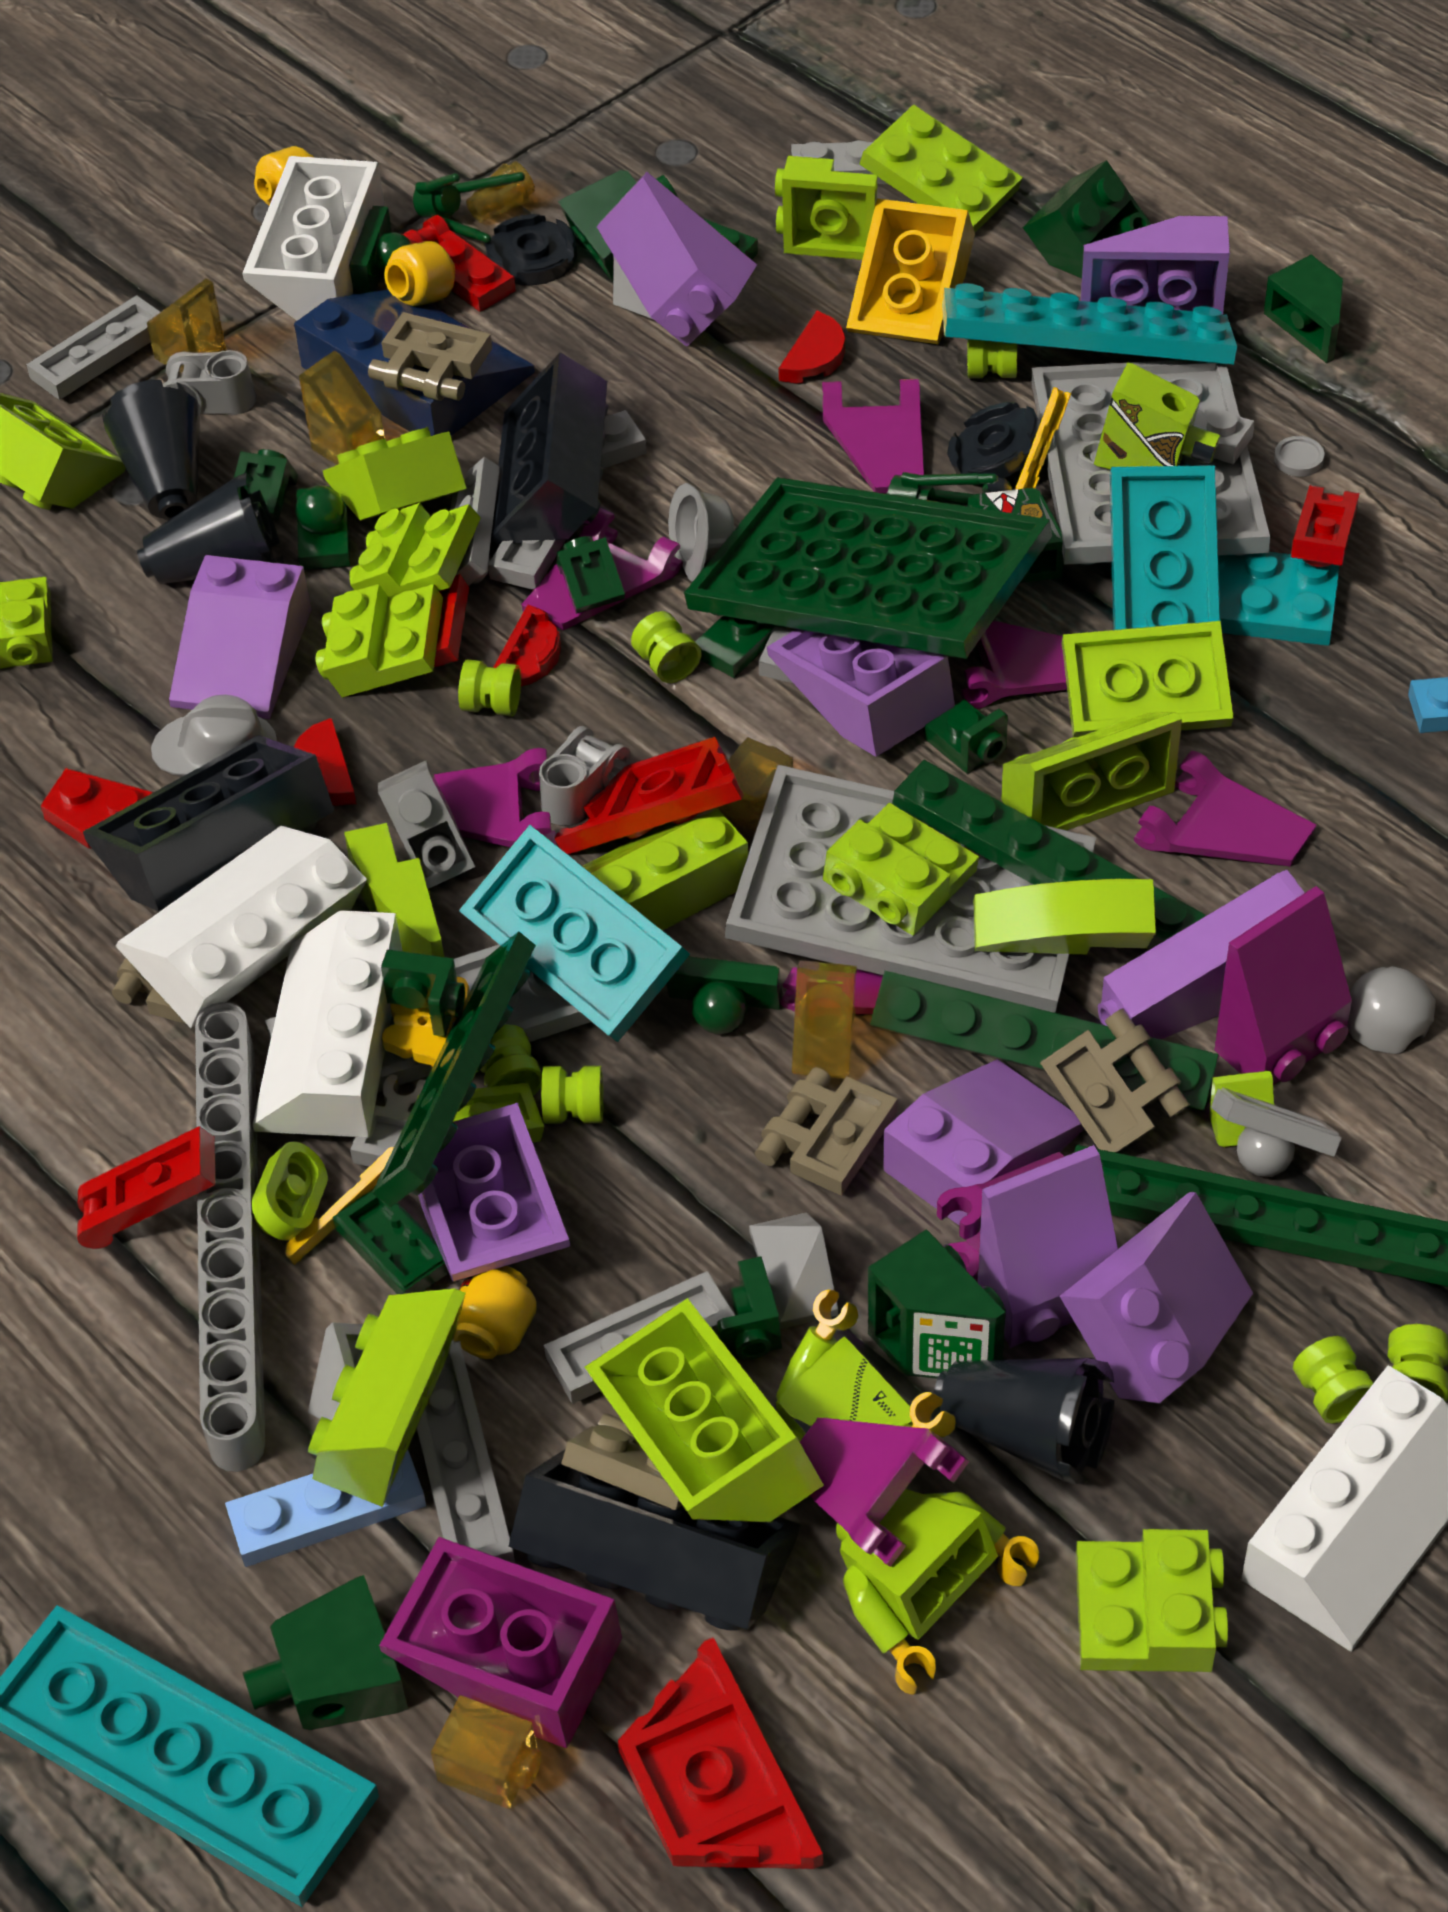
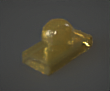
(824, 1018)

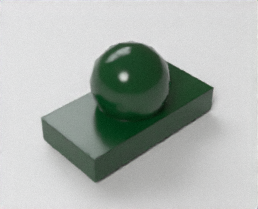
(374, 250)
(322, 528)
(724, 990)

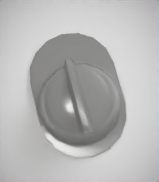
(699, 525)
(207, 733)

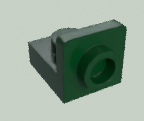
(270, 474)
(589, 573)
(968, 735)
(426, 983)
(757, 1321)

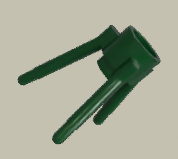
(443, 199)
(922, 486)

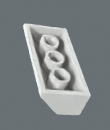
(312, 232)
(241, 920)
(329, 1029)
(1358, 1513)

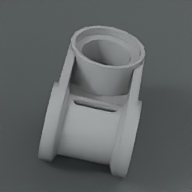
(217, 378)
(577, 774)

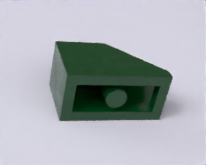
(1307, 304)

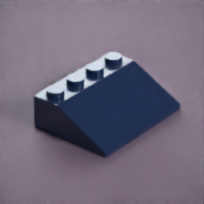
(356, 331)

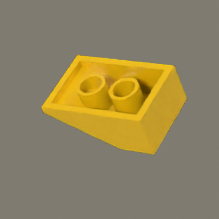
(906, 266)

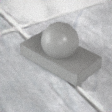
(1270, 1132)

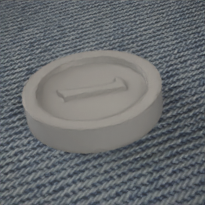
(1299, 456)

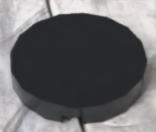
(533, 249)
(994, 440)

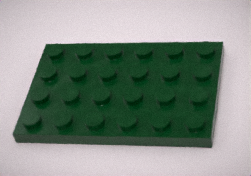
(870, 566)

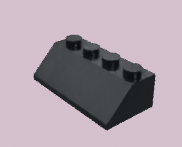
(551, 455)
(209, 818)
(641, 1545)

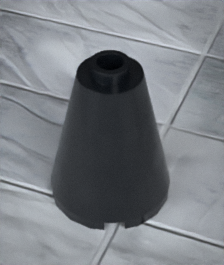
(158, 443)
(221, 524)
(1034, 1409)

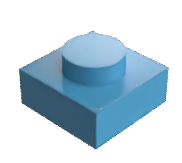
(1430, 704)

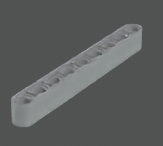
(227, 1111)

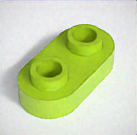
(289, 1191)

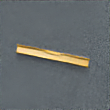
(1049, 424)
(319, 1229)

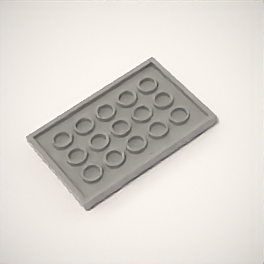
(1083, 489)
(793, 911)

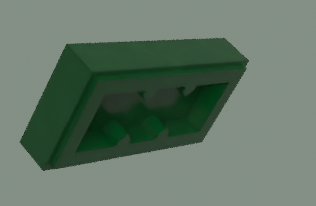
(733, 643)
(391, 1244)

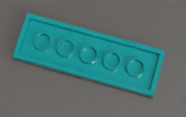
(1087, 325)
(182, 1755)

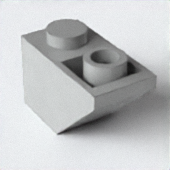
(425, 823)

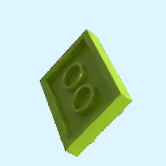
(940, 167)
(1147, 671)

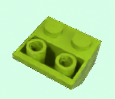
(396, 473)

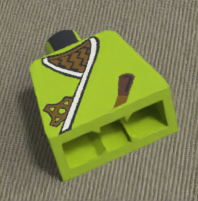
(1152, 424)

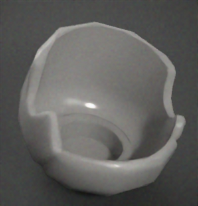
(1390, 1009)

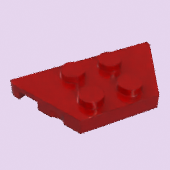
(655, 793)
(714, 1776)

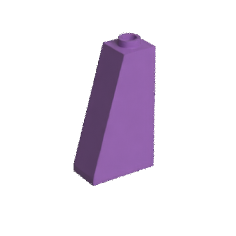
(1184, 975)

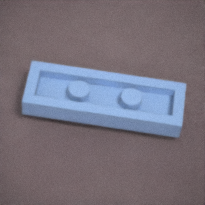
(312, 1512)

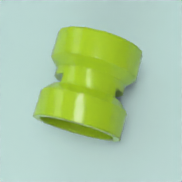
(991, 356)
(659, 642)
(489, 687)
(512, 1060)
(576, 1094)
(1421, 1355)
(1332, 1375)

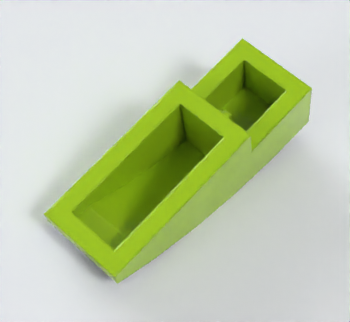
(395, 888)
(1065, 916)

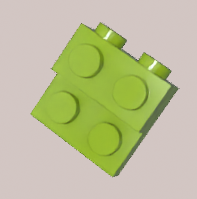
(824, 208)
(415, 549)
(25, 622)
(379, 637)
(898, 867)
(1150, 1603)

